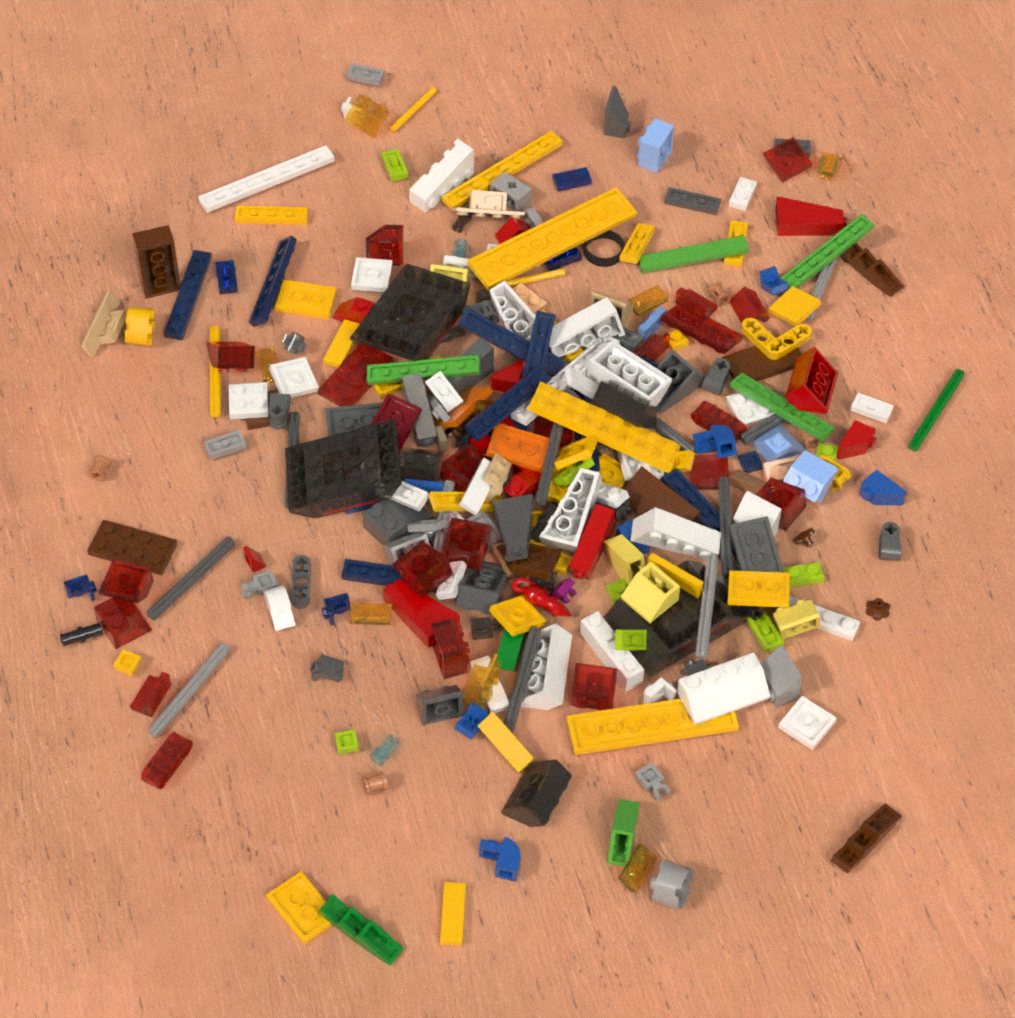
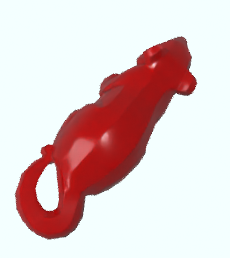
(538, 596)

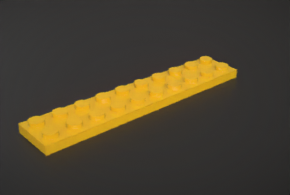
(551, 238)

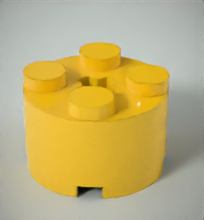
(140, 326)

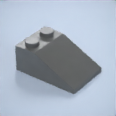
(684, 380)
(390, 519)
(482, 588)

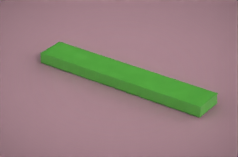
(828, 252)
(693, 254)
(449, 367)
(781, 407)

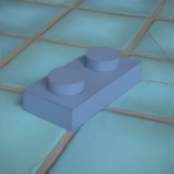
(652, 324)

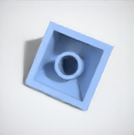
(777, 444)

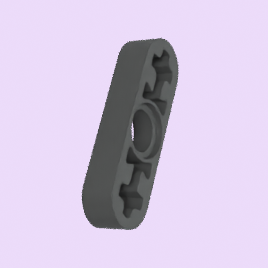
(297, 574)

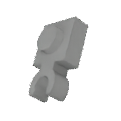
(651, 778)

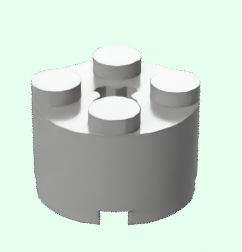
(672, 884)

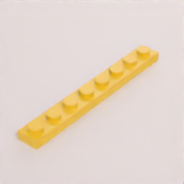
(510, 165)

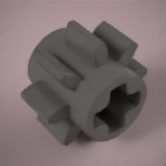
(294, 343)
(622, 511)

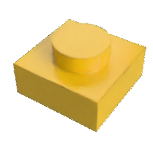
(677, 340)
(684, 461)
(127, 662)

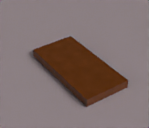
(757, 365)
(649, 492)

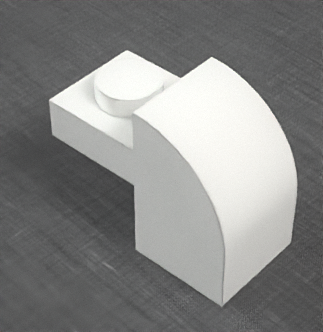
(279, 607)

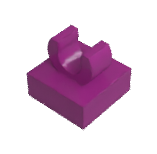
(563, 588)

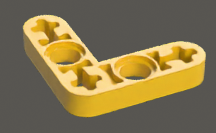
(772, 342)

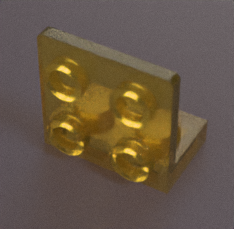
(367, 115)
(480, 683)

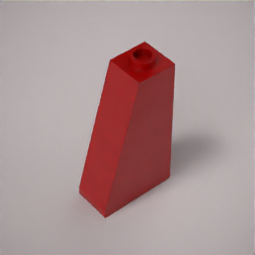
(807, 219)
(591, 545)
(416, 611)

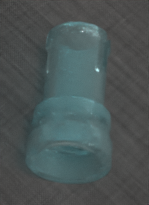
(460, 249)
(382, 753)

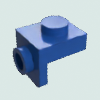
(771, 282)
(469, 722)

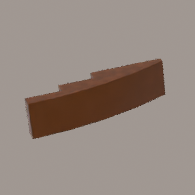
(873, 270)
(866, 838)

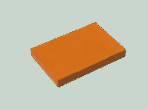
(469, 397)
(518, 447)

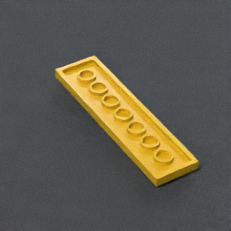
(607, 427)
(640, 726)

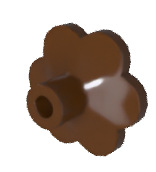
(453, 431)
(805, 537)
(877, 609)

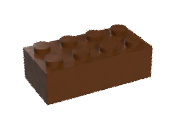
(156, 261)

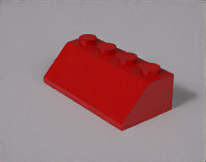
(812, 382)

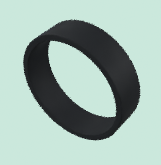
(604, 262)

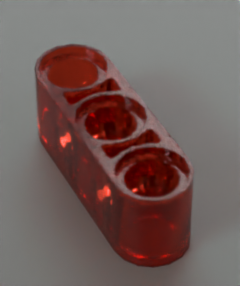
(708, 414)
(166, 760)

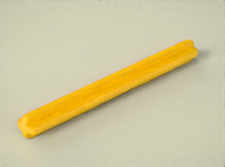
(215, 379)

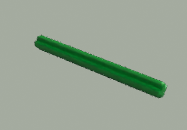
(936, 410)

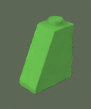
(623, 832)

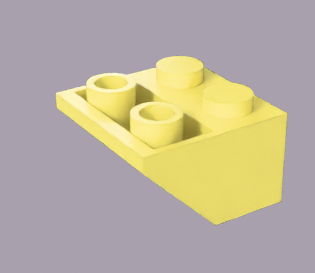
(651, 592)

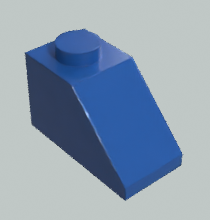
(881, 490)

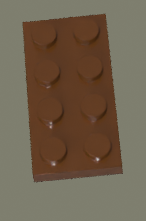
(132, 546)

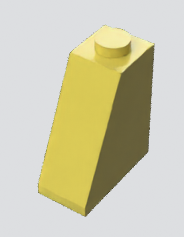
(624, 557)

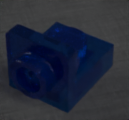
(79, 586)
(335, 605)

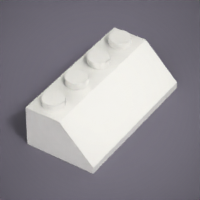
(629, 371)
(549, 669)
(723, 688)

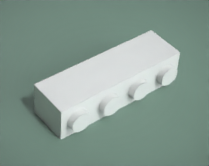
(602, 641)

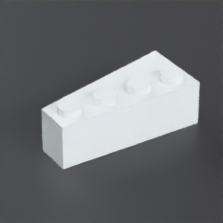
(443, 176)
(512, 310)
(586, 327)
(573, 512)
(675, 534)

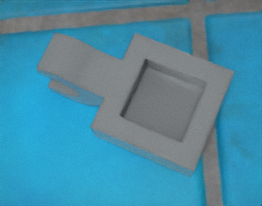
(259, 582)

